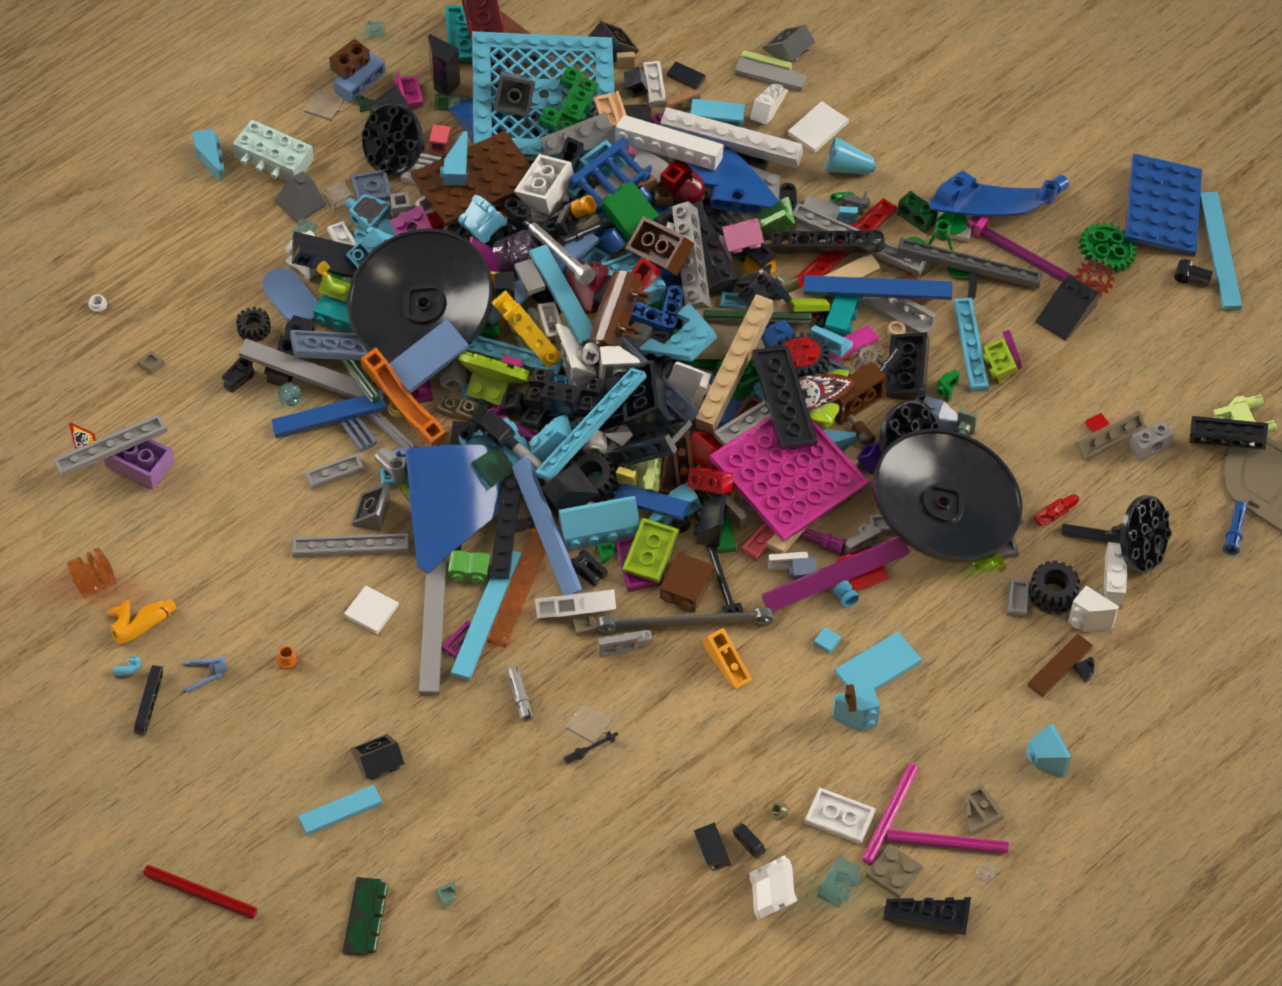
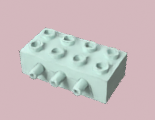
(272, 151)

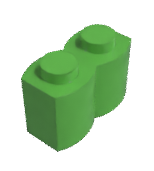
(469, 567)

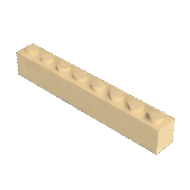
(734, 364)

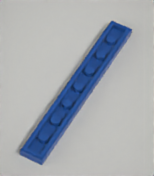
(878, 287)

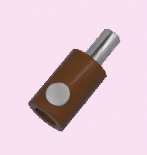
(861, 430)

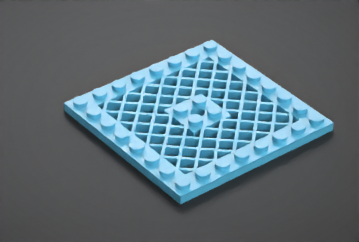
(533, 44)

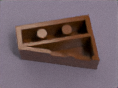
(676, 466)

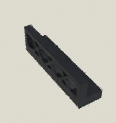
(1228, 432)

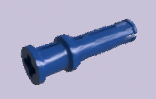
(1234, 534)

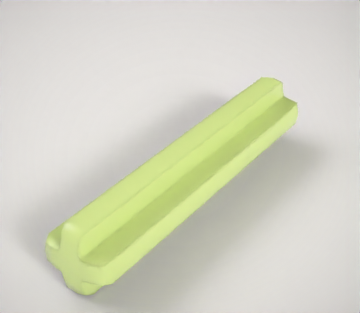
(766, 60)

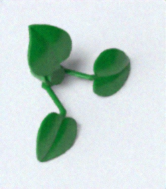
(947, 224)

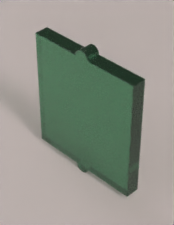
(493, 466)

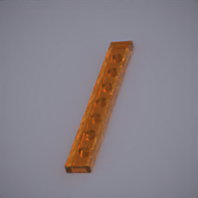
(518, 590)

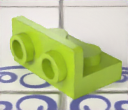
(1000, 359)

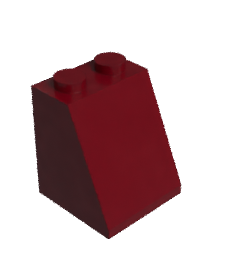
(585, 292)

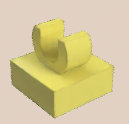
(627, 476)

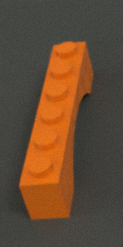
(419, 419)

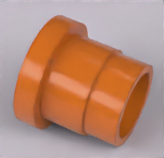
(286, 662)

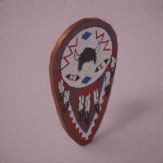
(824, 388)

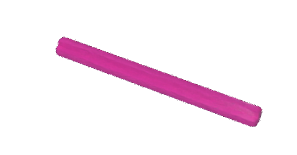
(890, 813)
(947, 841)

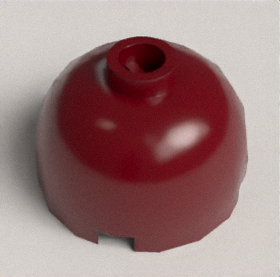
(690, 190)

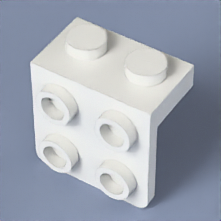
(691, 382)

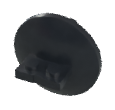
(392, 139)
(903, 419)
(1143, 533)

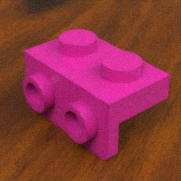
(410, 89)

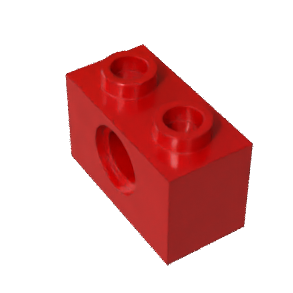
(710, 480)

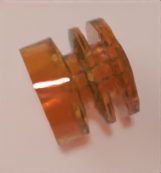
(94, 571)

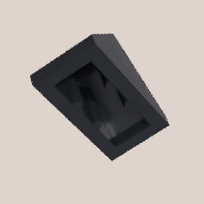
(572, 152)

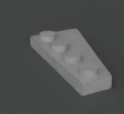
(590, 132)

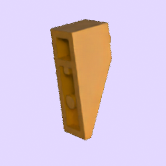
(726, 657)

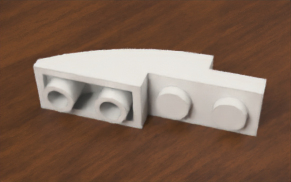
(575, 604)

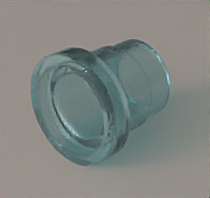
(374, 28)

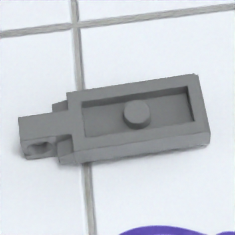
(623, 643)

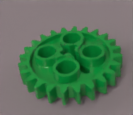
(1107, 244)

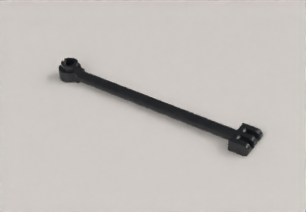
(730, 605)

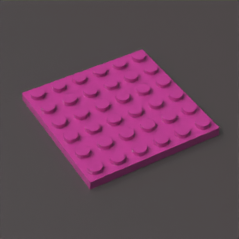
(792, 484)

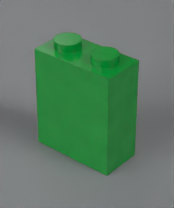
(627, 209)

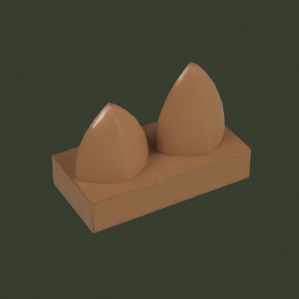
(683, 101)

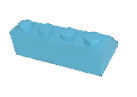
(598, 522)

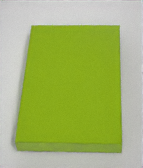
(650, 550)

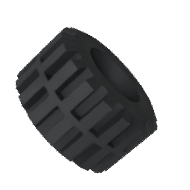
(598, 462)
(1056, 574)

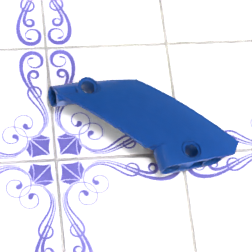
(736, 185)

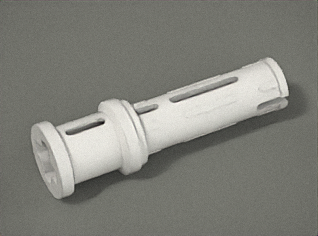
(591, 352)

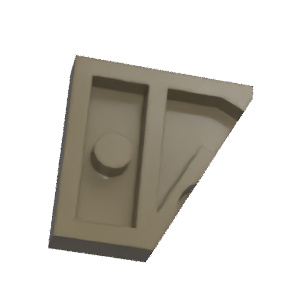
(980, 810)

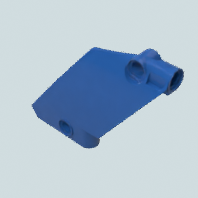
(967, 197)

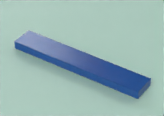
(326, 415)

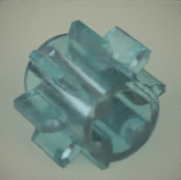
(289, 394)

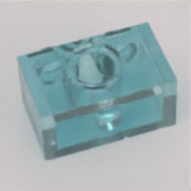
(842, 871)

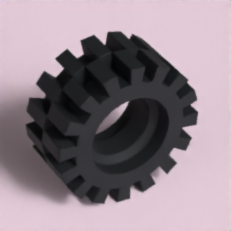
(253, 316)

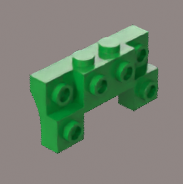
(575, 104)

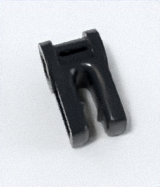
(238, 374)
(585, 564)

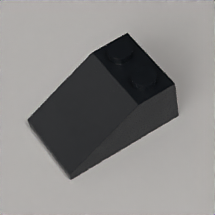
(1068, 308)

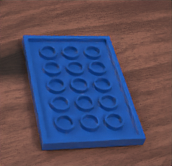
(1163, 204)

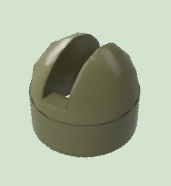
(780, 810)

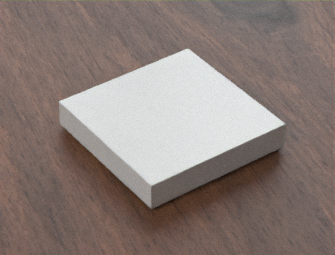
(371, 609)

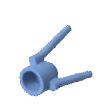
(216, 666)

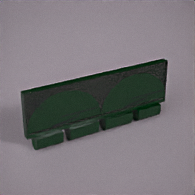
(365, 916)

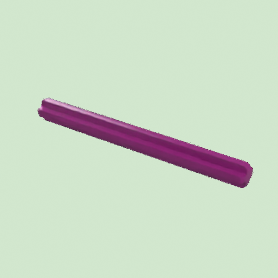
(1025, 254)

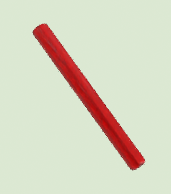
(200, 891)

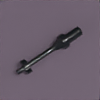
(580, 752)

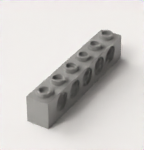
(693, 270)

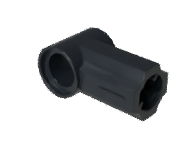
(1188, 272)

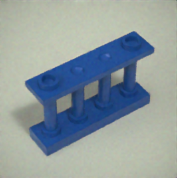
(606, 159)

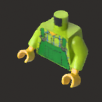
(333, 284)

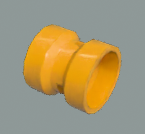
(582, 207)

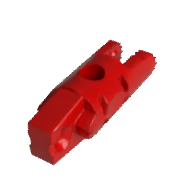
(1055, 510)

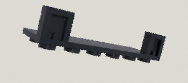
(313, 250)

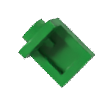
(946, 383)

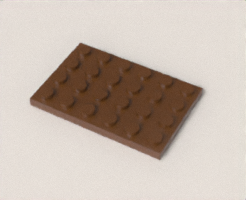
(492, 172)

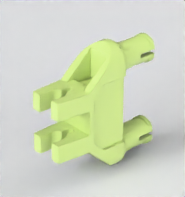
(1240, 410)

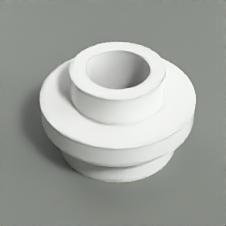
(97, 299)

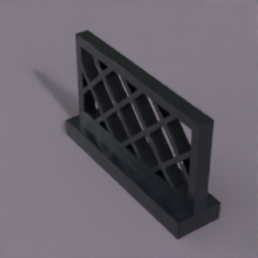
(649, 446)

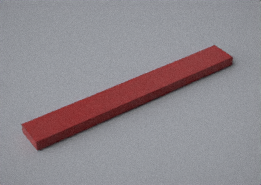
(870, 221)

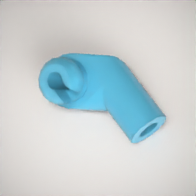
(128, 670)

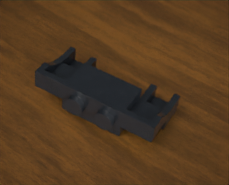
(562, 397)

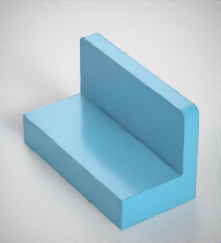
(837, 344)

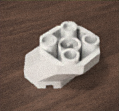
(772, 887)

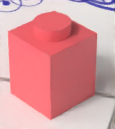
(440, 139)

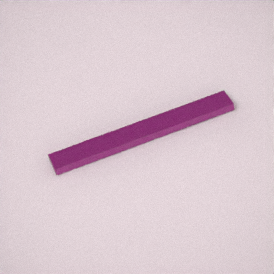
(834, 574)

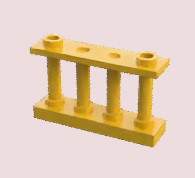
(526, 329)

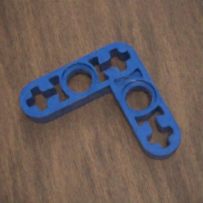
(660, 316)

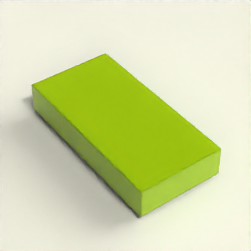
(809, 305)

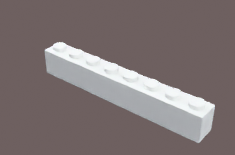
(735, 137)

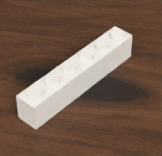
(669, 142)

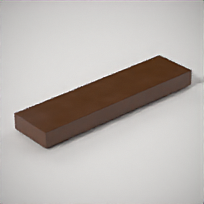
(1060, 665)

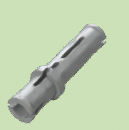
(521, 699)

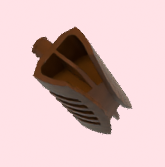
(617, 308)

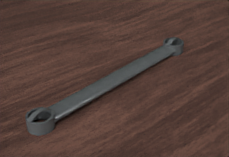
(760, 616)

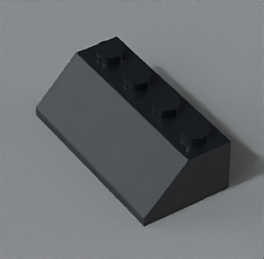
(718, 266)

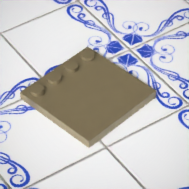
(725, 335)

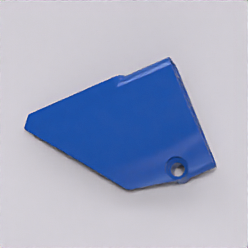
(447, 499)

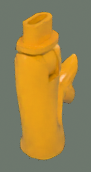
(147, 617)

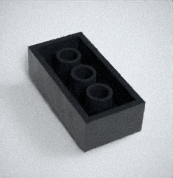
(646, 405)

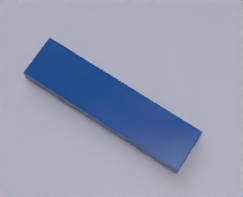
(655, 501)

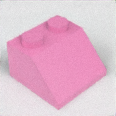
(743, 235)

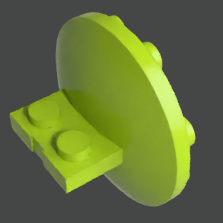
(491, 377)

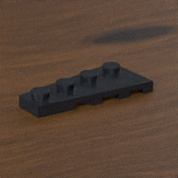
(941, 915)

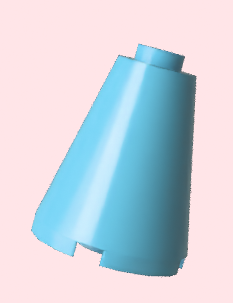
(848, 159)

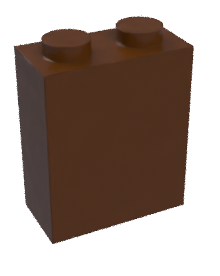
(686, 582)

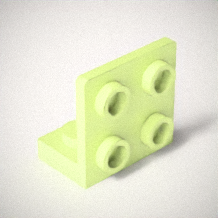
(649, 474)

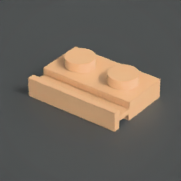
(612, 106)

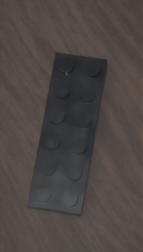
(784, 397)

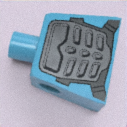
(367, 211)

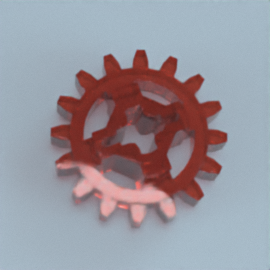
(1100, 272)

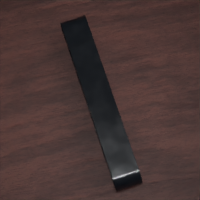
(829, 246)

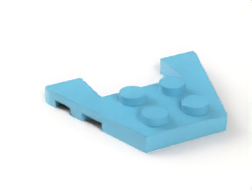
(687, 342)

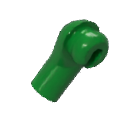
(838, 196)

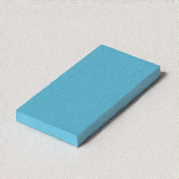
(879, 663)

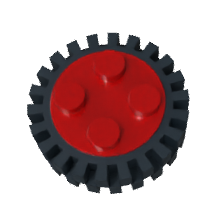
(808, 354)

